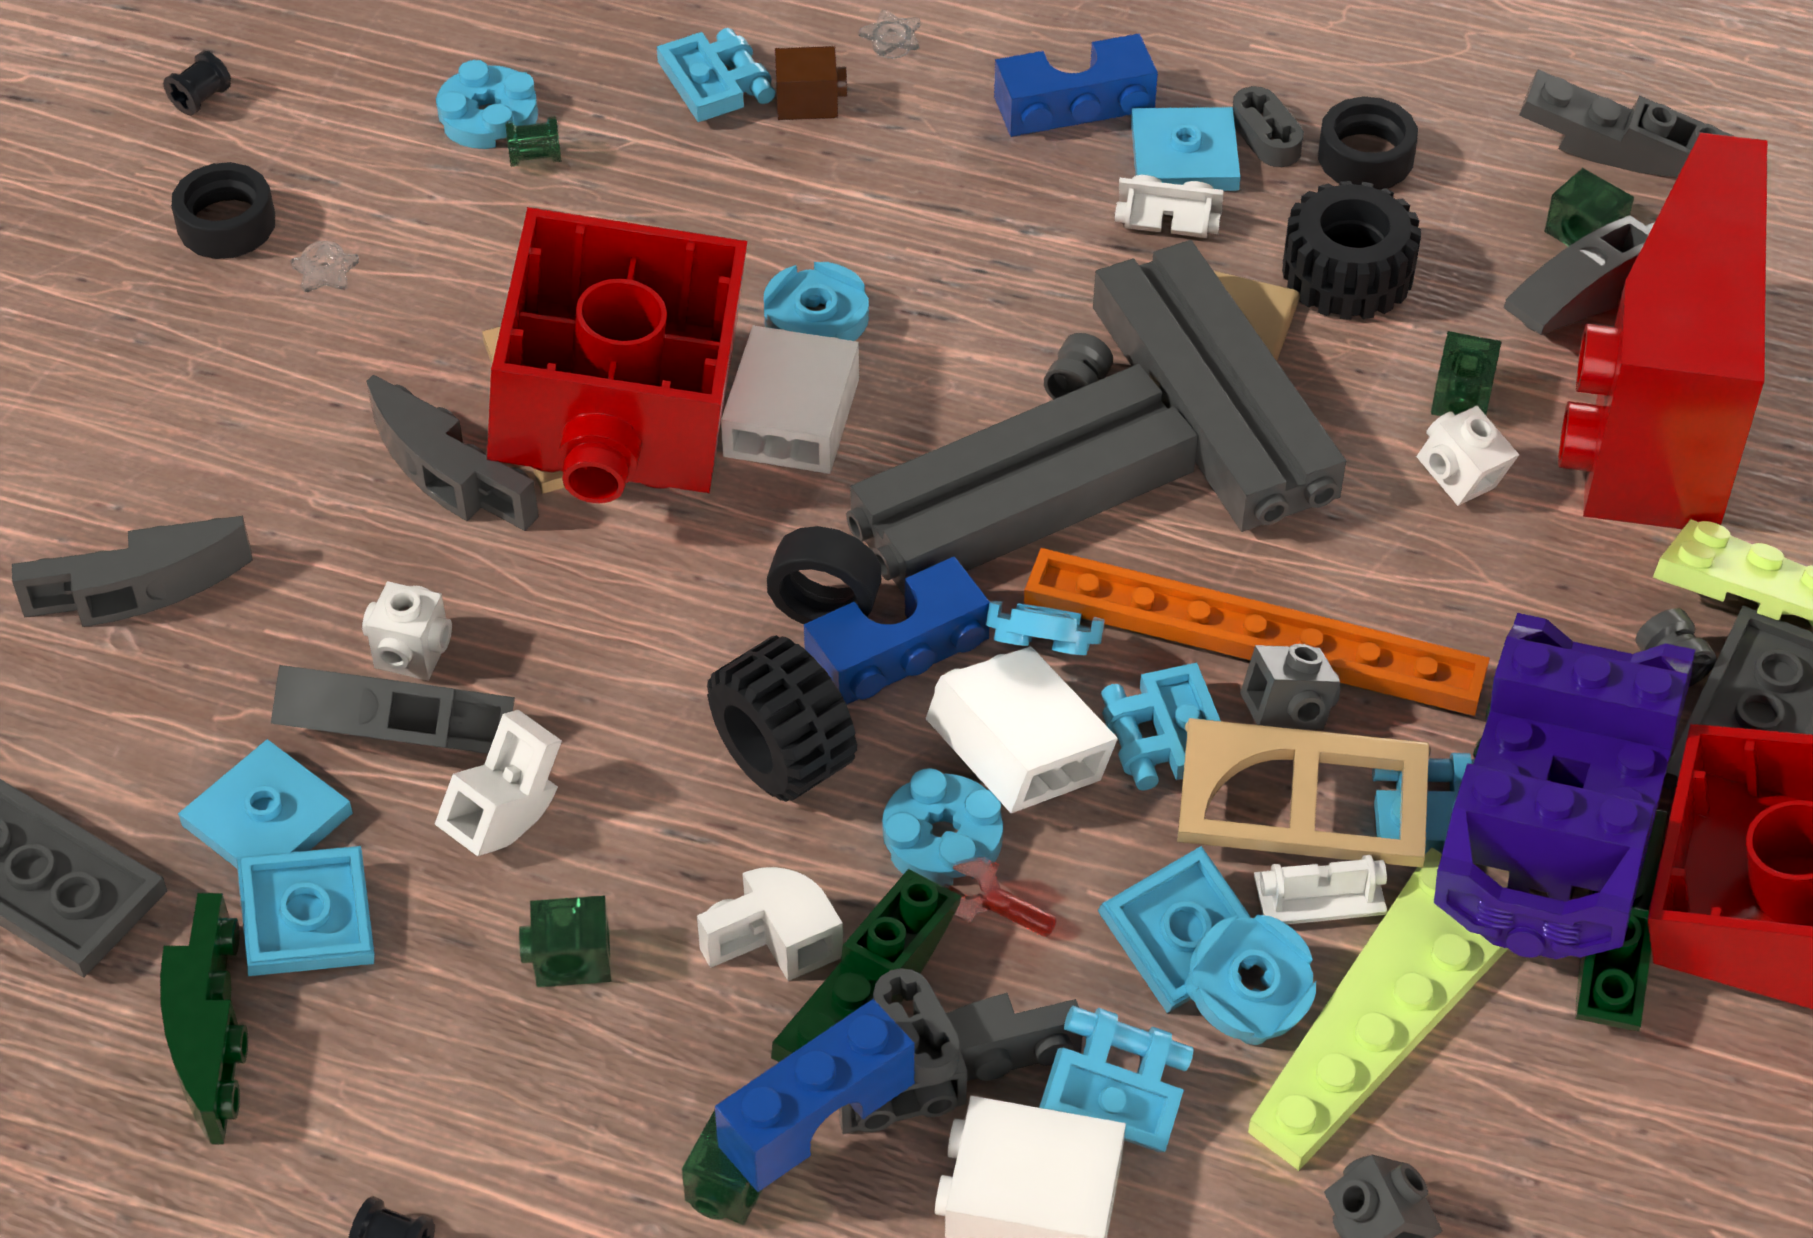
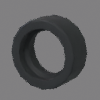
(1368, 117)
(230, 236)
(827, 552)

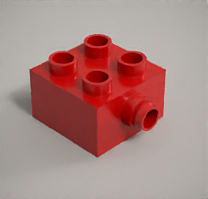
(615, 353)

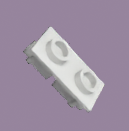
(1146, 199)
(1323, 892)

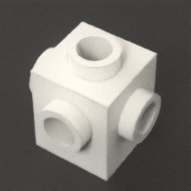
(1466, 454)
(407, 630)

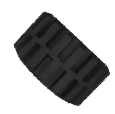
(1351, 249)
(782, 718)

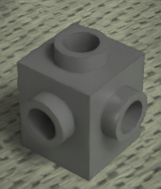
(1290, 687)
(1381, 1201)

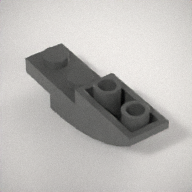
(1598, 129)
(1580, 278)
(432, 454)
(152, 573)
(388, 709)
(990, 1046)

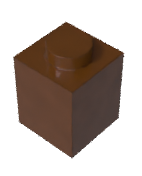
(808, 83)

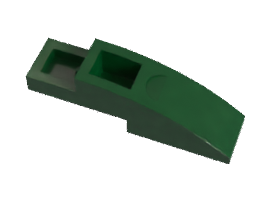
(893, 936)
(1615, 981)
(201, 1017)

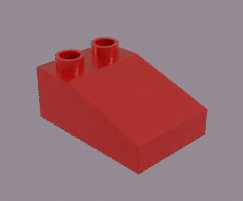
(1684, 352)
(1740, 864)

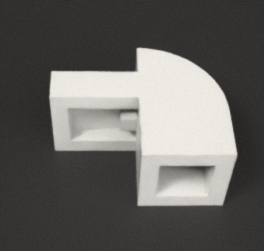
(507, 794)
(778, 911)

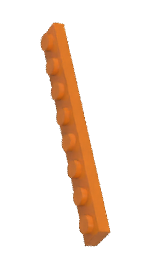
(1237, 624)

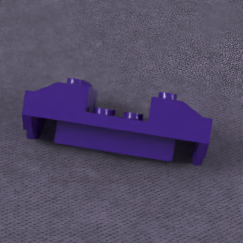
(1562, 792)

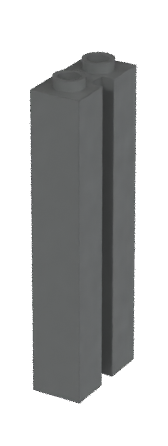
(1252, 425)
(1023, 477)

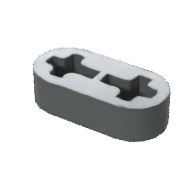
(1275, 123)
(927, 1020)

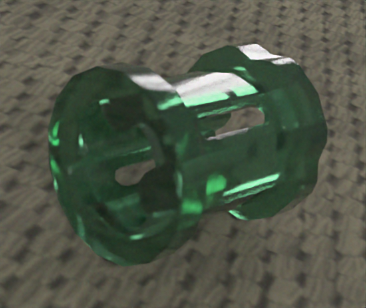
(533, 141)

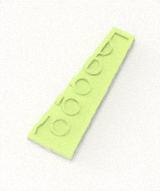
(1714, 563)
(1381, 1010)

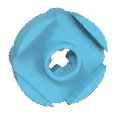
(479, 85)
(828, 284)
(1045, 623)
(941, 798)
(1218, 988)

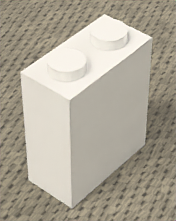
(790, 399)
(1020, 728)
(1030, 1173)

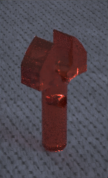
(998, 899)

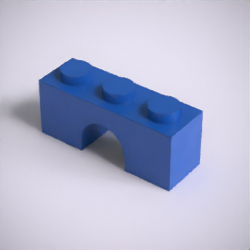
(1041, 98)
(943, 618)
(773, 1118)

